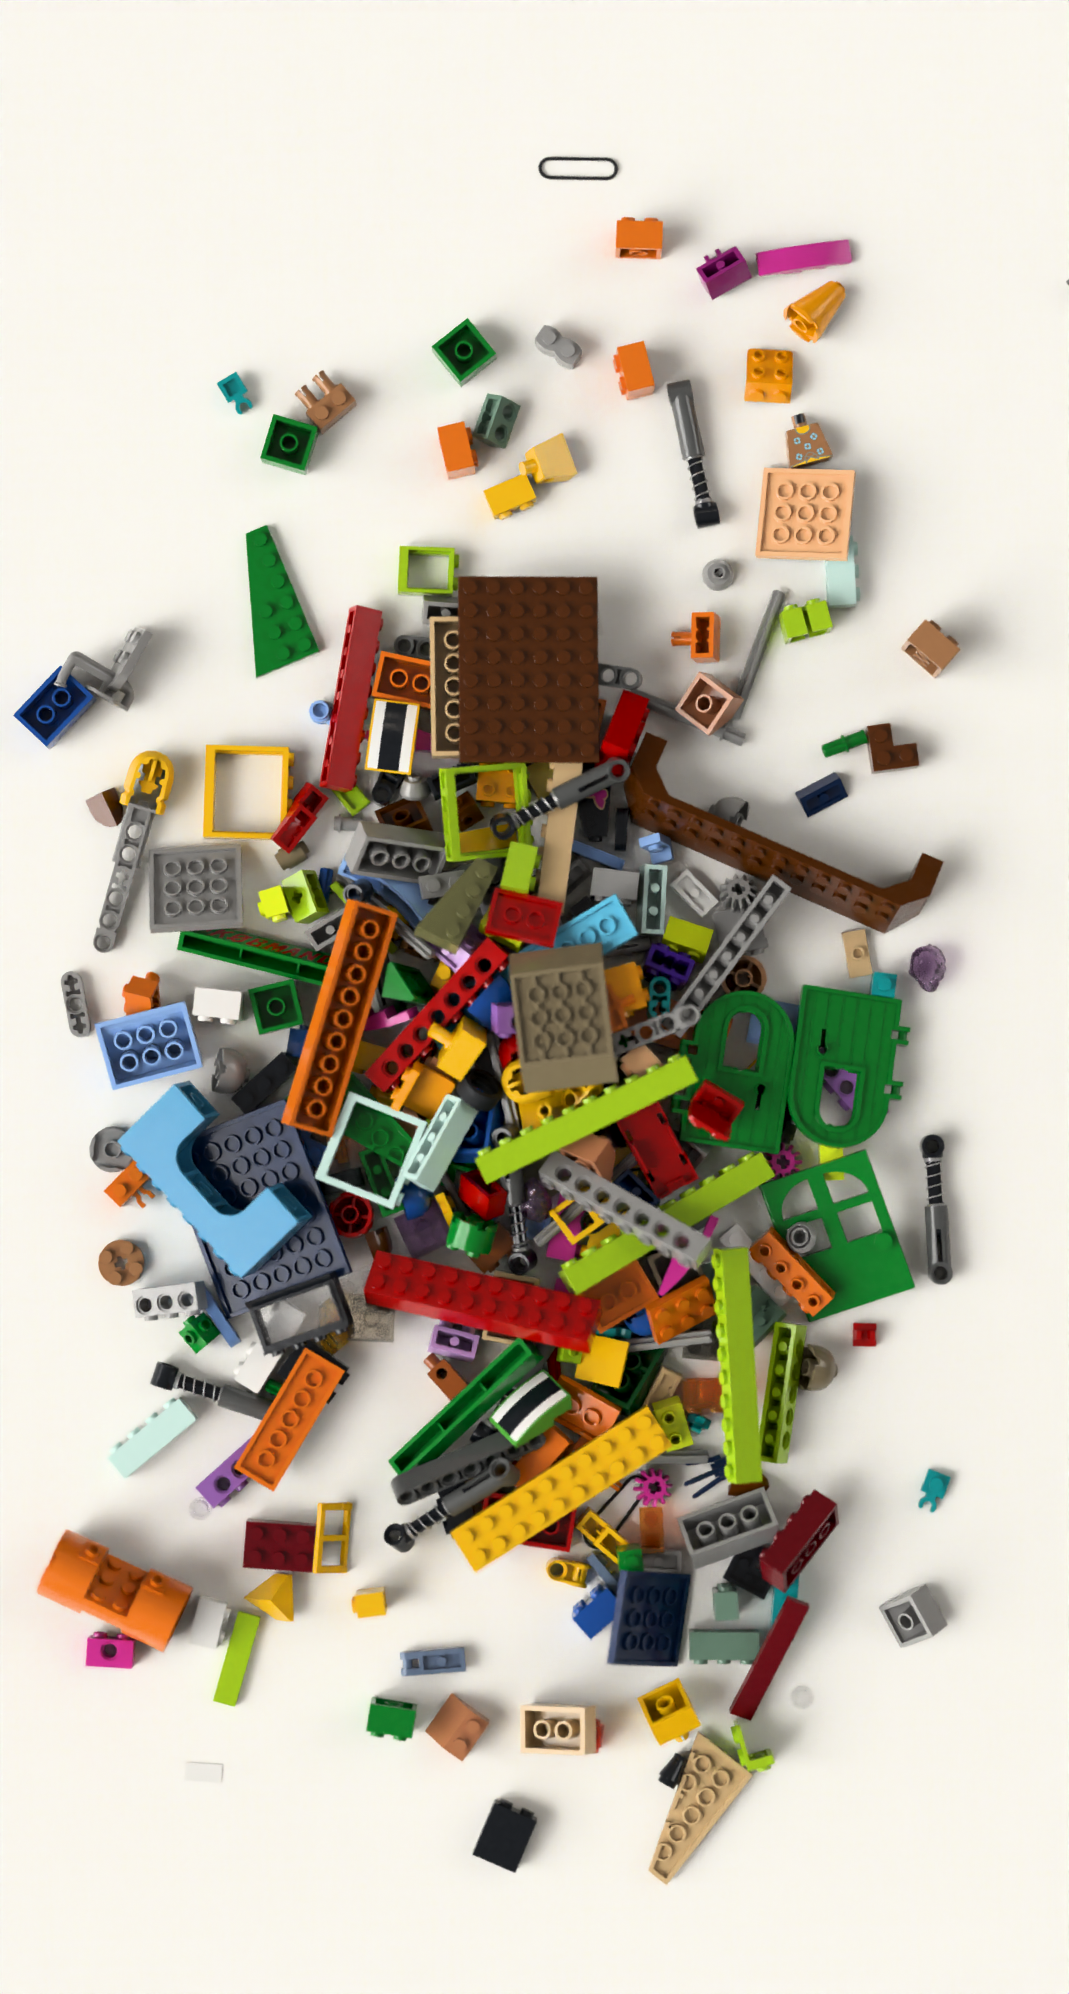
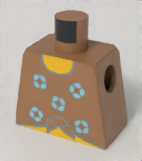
(806, 444)

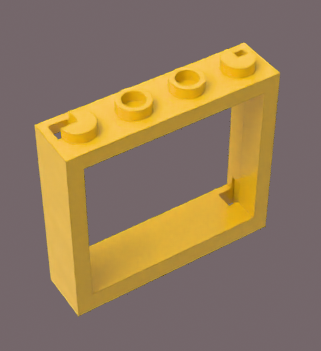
(210, 787)

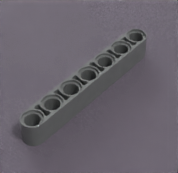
(458, 1466)

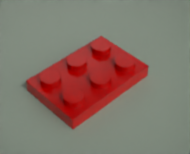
(523, 917)

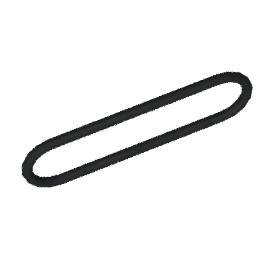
(578, 159)

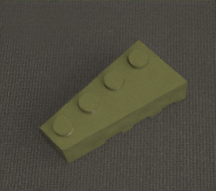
(454, 912)

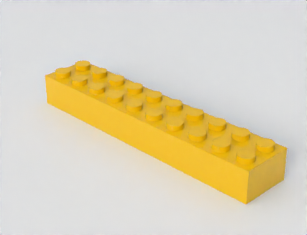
(560, 1488)

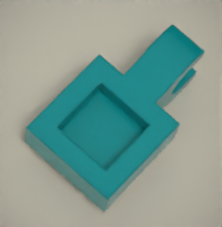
(697, 1422)

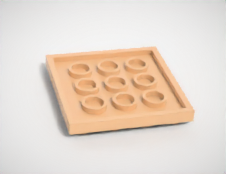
(805, 514)

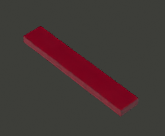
(769, 1658)

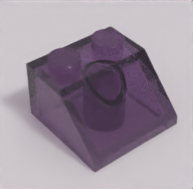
(424, 1233)

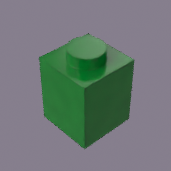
(630, 1557)

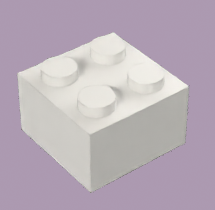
(219, 1005)

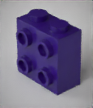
(667, 964)

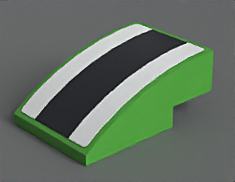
(531, 1408)

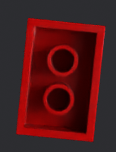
(624, 729)

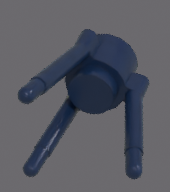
(717, 1470)

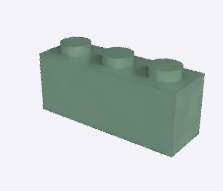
(723, 1645)

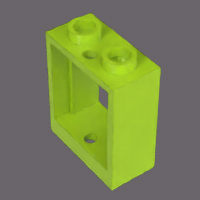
(405, 551)

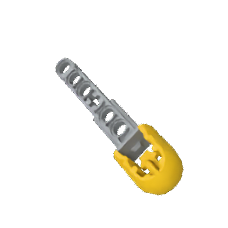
(139, 815)
(513, 1083)

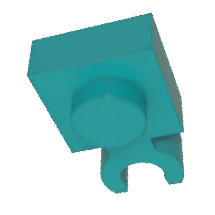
(233, 389)
(617, 1330)
(934, 1486)

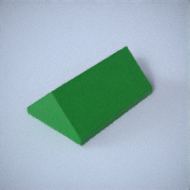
(406, 985)

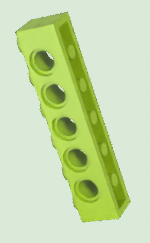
(781, 1391)

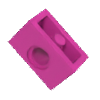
(97, 1656)

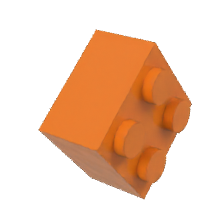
(638, 238)
(635, 371)
(456, 450)

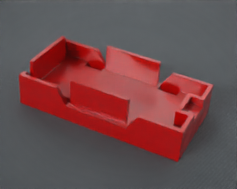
(657, 1150)

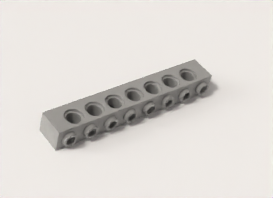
(730, 950)
(658, 1221)

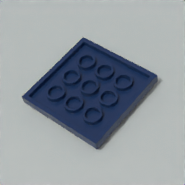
(648, 1618)

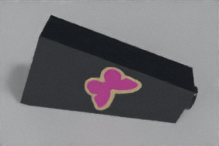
(594, 811)

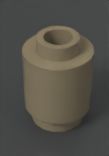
(296, 856)

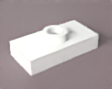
(694, 893)

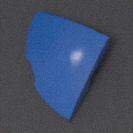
(496, 992)

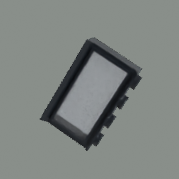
(300, 1314)

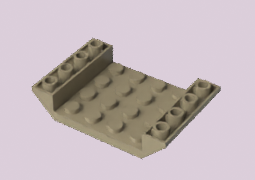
(562, 1018)

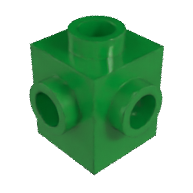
(199, 1331)

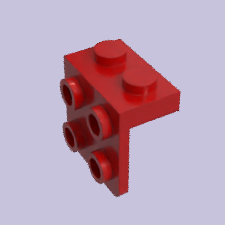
(714, 1110)

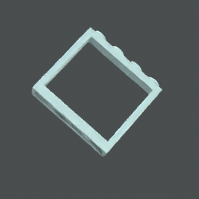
(334, 1142)

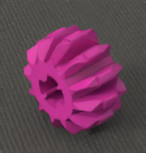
(788, 1156)
(654, 1496)

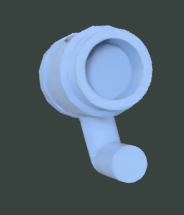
(320, 712)

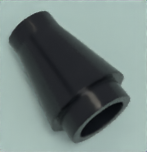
(672, 1772)

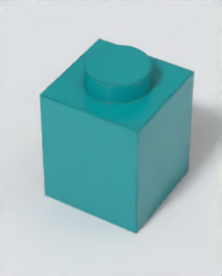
(883, 984)

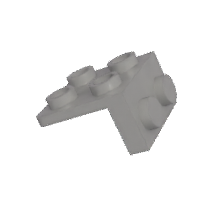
(725, 922)

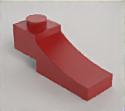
(299, 817)

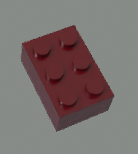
(279, 1545)

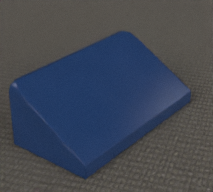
(821, 794)
(633, 1185)

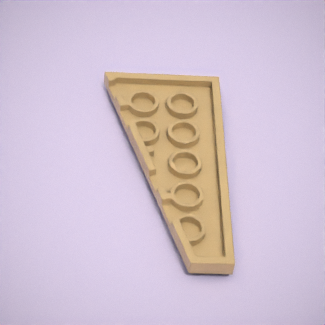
(704, 1793)

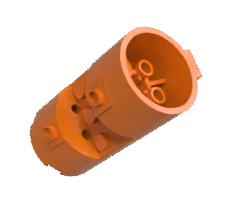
(124, 1595)

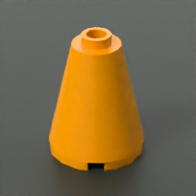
(815, 311)

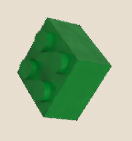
(464, 352)
(289, 444)
(276, 1007)
(391, 1718)

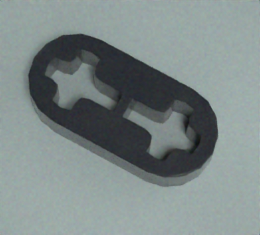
(621, 829)

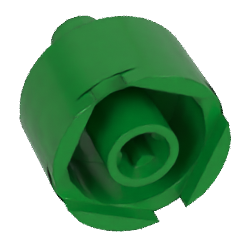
(471, 1234)

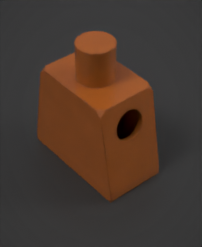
(452, 1383)

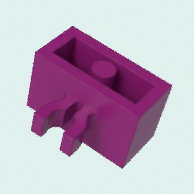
(723, 272)

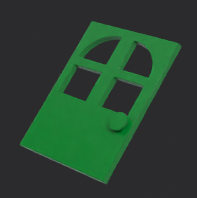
(856, 1268)

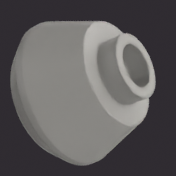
(712, 578)
(414, 787)
(801, 1237)

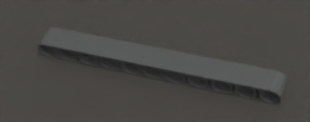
(618, 681)

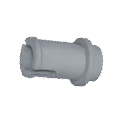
(346, 823)

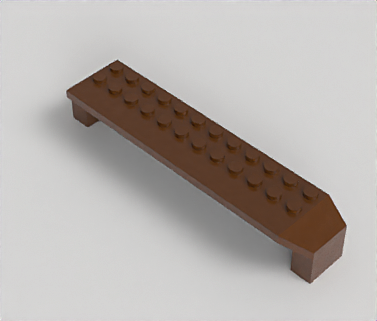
(760, 857)

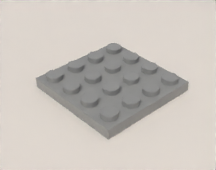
(195, 888)

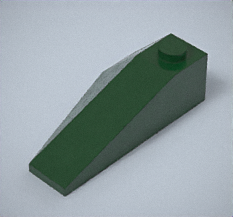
(636, 1382)

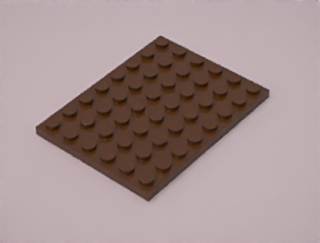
(528, 669)

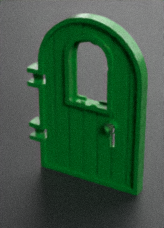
(856, 1042)
(752, 1128)

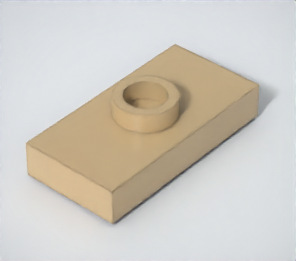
(857, 953)
(663, 1386)

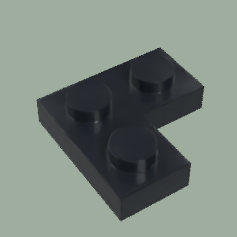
(743, 1573)

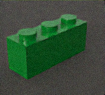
(379, 1179)

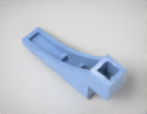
(400, 894)

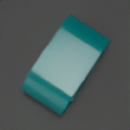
(655, 997)

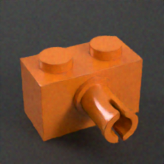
(703, 637)
(141, 993)

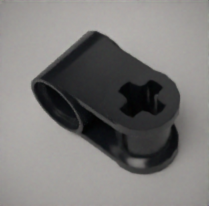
(390, 784)

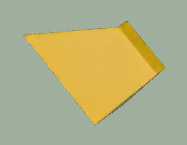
(274, 1597)

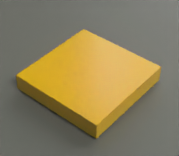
(604, 1363)

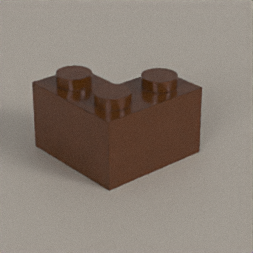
(885, 756)

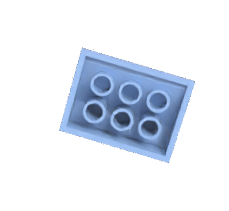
(149, 1045)

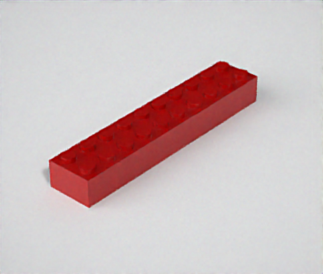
(483, 1301)

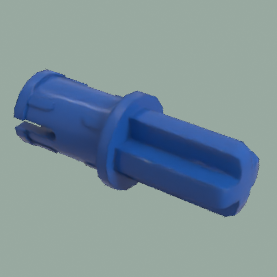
(325, 881)

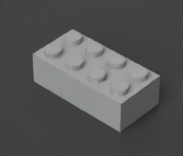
(395, 852)
(728, 1527)

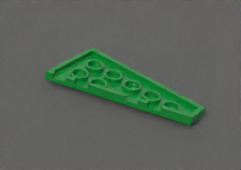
(278, 620)
(374, 1128)

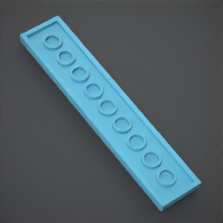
(602, 923)

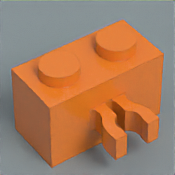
(128, 1185)

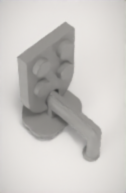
(115, 678)

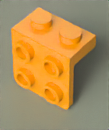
(769, 376)
(496, 788)
(422, 1090)

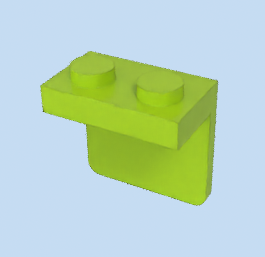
(759, 1760)

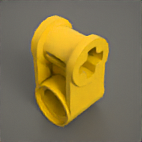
(575, 1095)
(570, 1572)

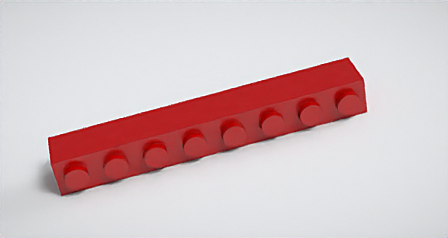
(351, 699)

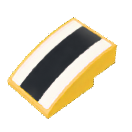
(392, 736)

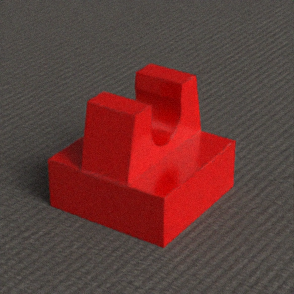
(864, 1334)

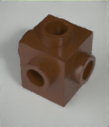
(467, 811)

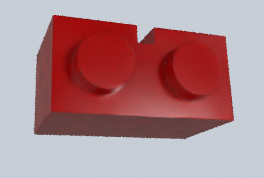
(483, 1198)

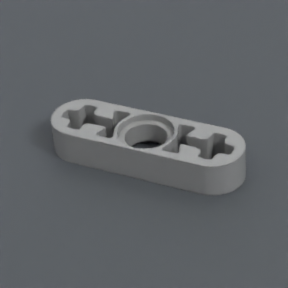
(67, 988)

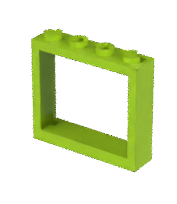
(450, 812)

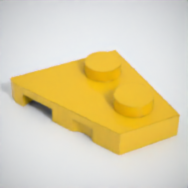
(446, 1204)

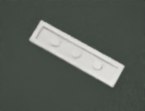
(738, 1238)

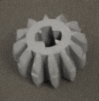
(729, 893)

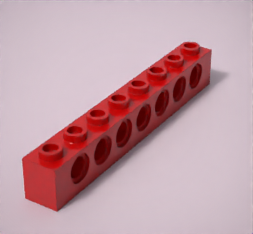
(490, 950)

